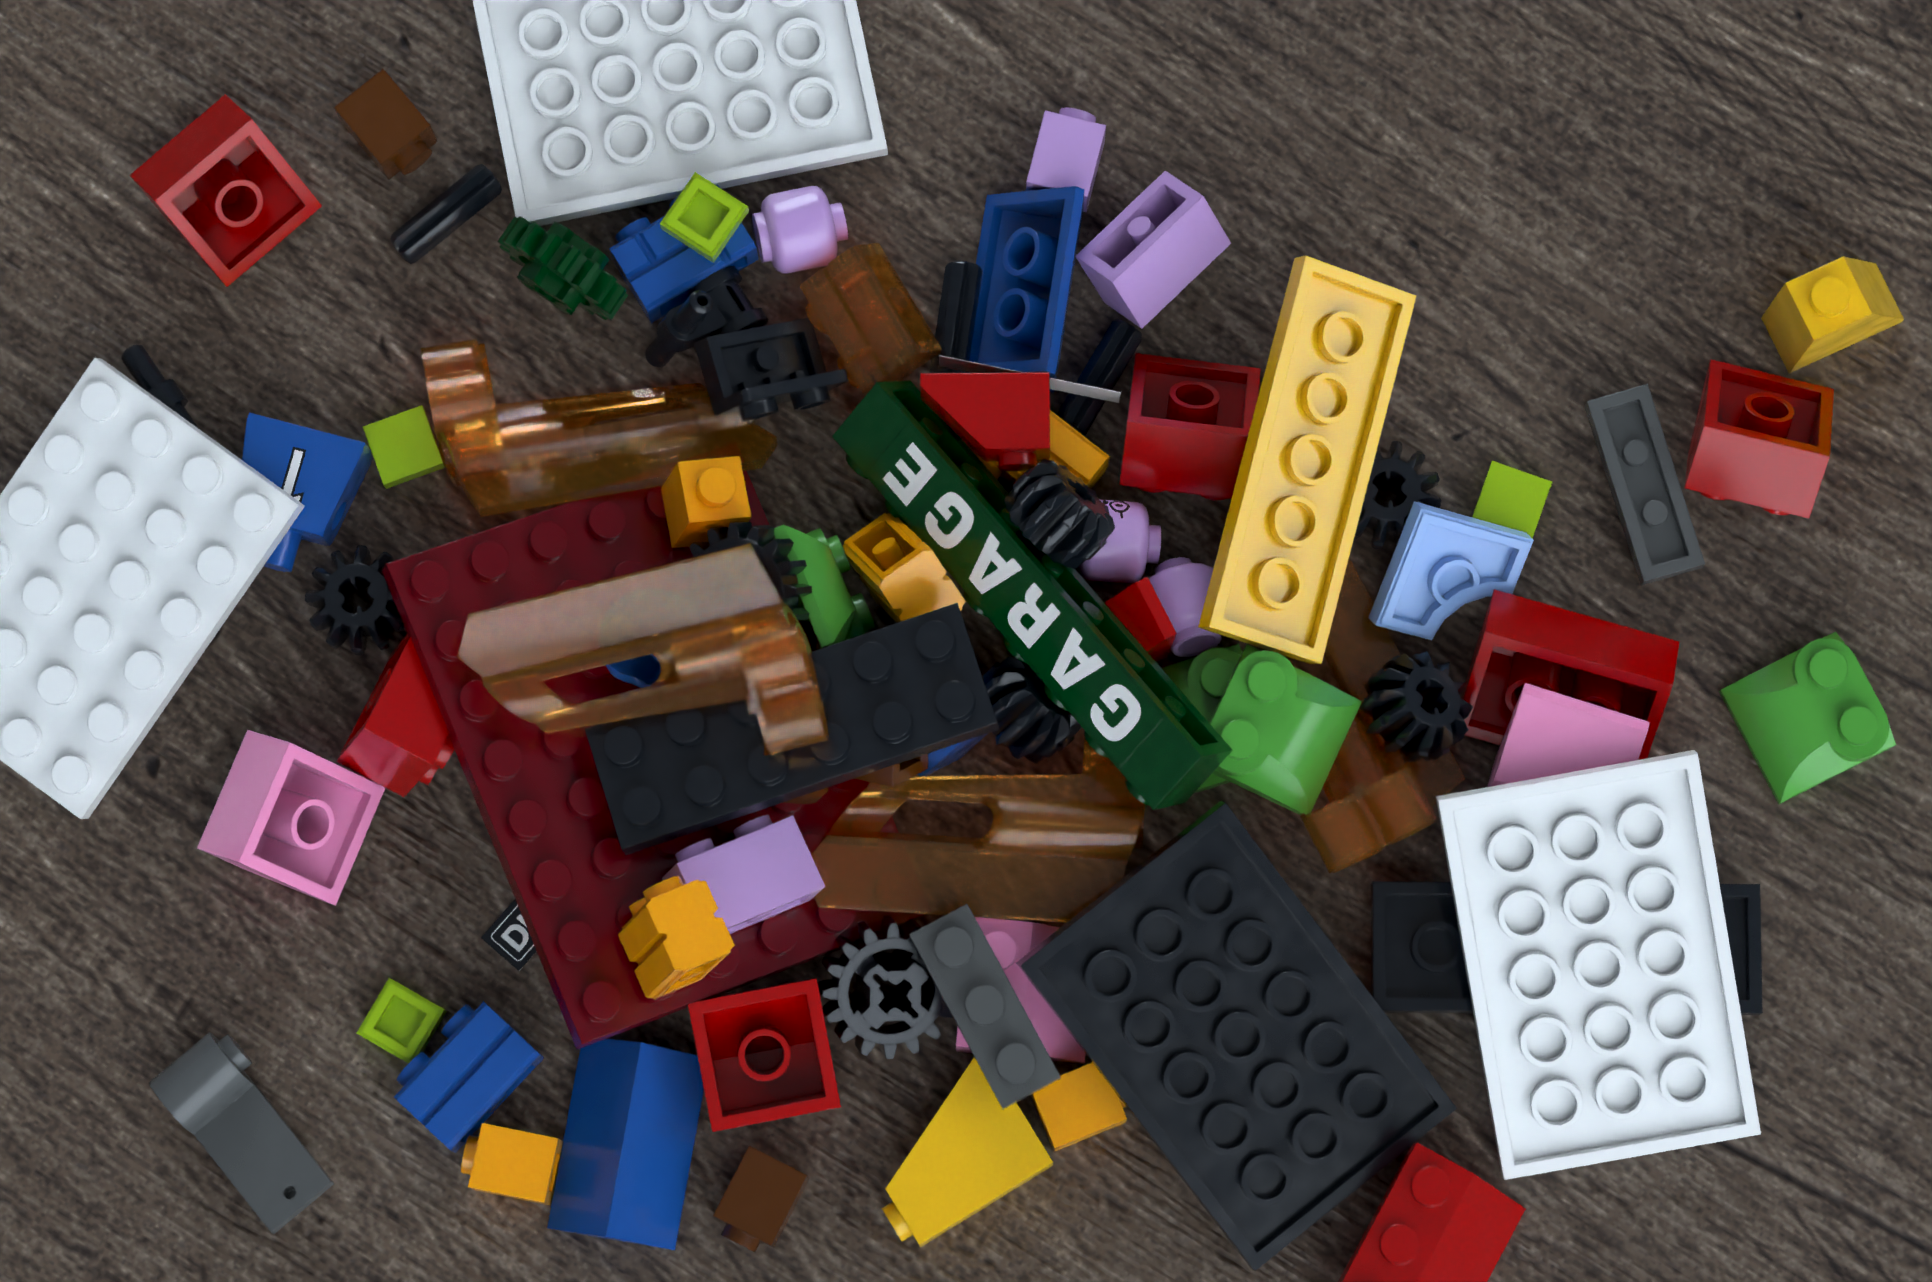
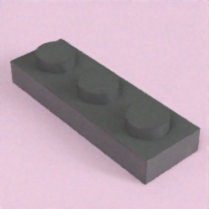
(1644, 484)
(985, 1006)

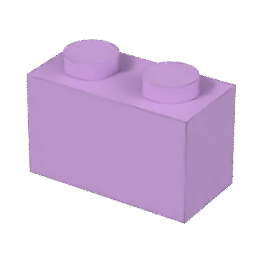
(1153, 249)
(754, 874)

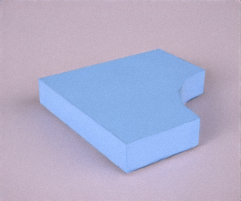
(1442, 566)

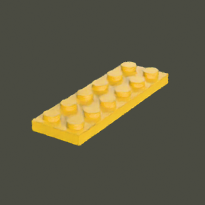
(1307, 460)

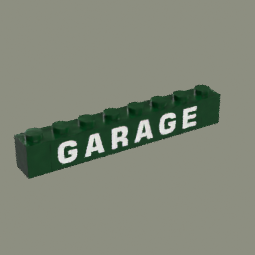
(1037, 605)

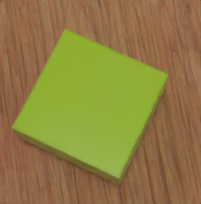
(704, 217)
(403, 447)
(1512, 498)
(401, 1021)

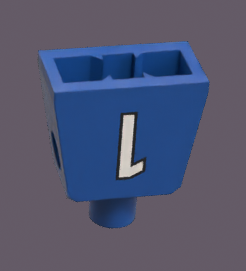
(315, 470)

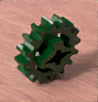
(562, 268)

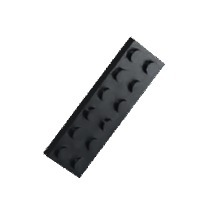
(883, 704)
(1422, 963)

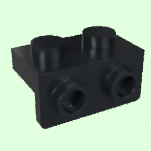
(766, 367)

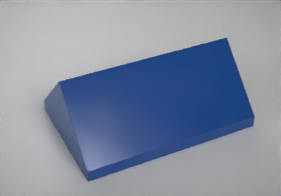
(1026, 278)
(628, 1143)

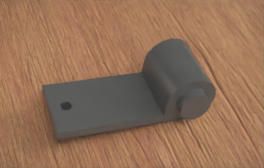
(241, 1129)

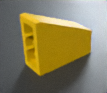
(1829, 311)
(963, 1161)

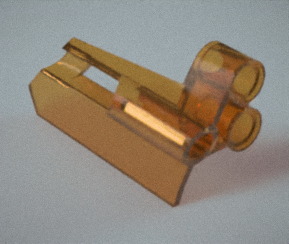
(551, 449)
(705, 620)
(1370, 793)
(1044, 859)

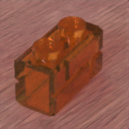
(869, 317)

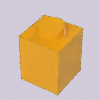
(704, 497)
(1078, 1107)
(512, 1163)

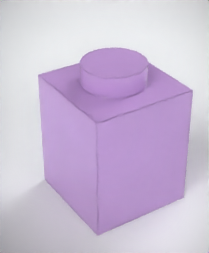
(1067, 152)

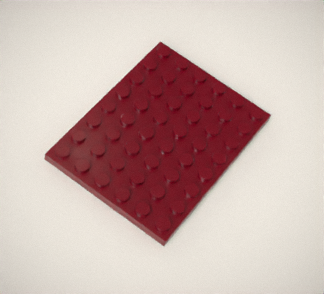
(544, 788)

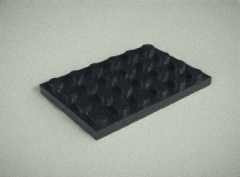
(1237, 1035)

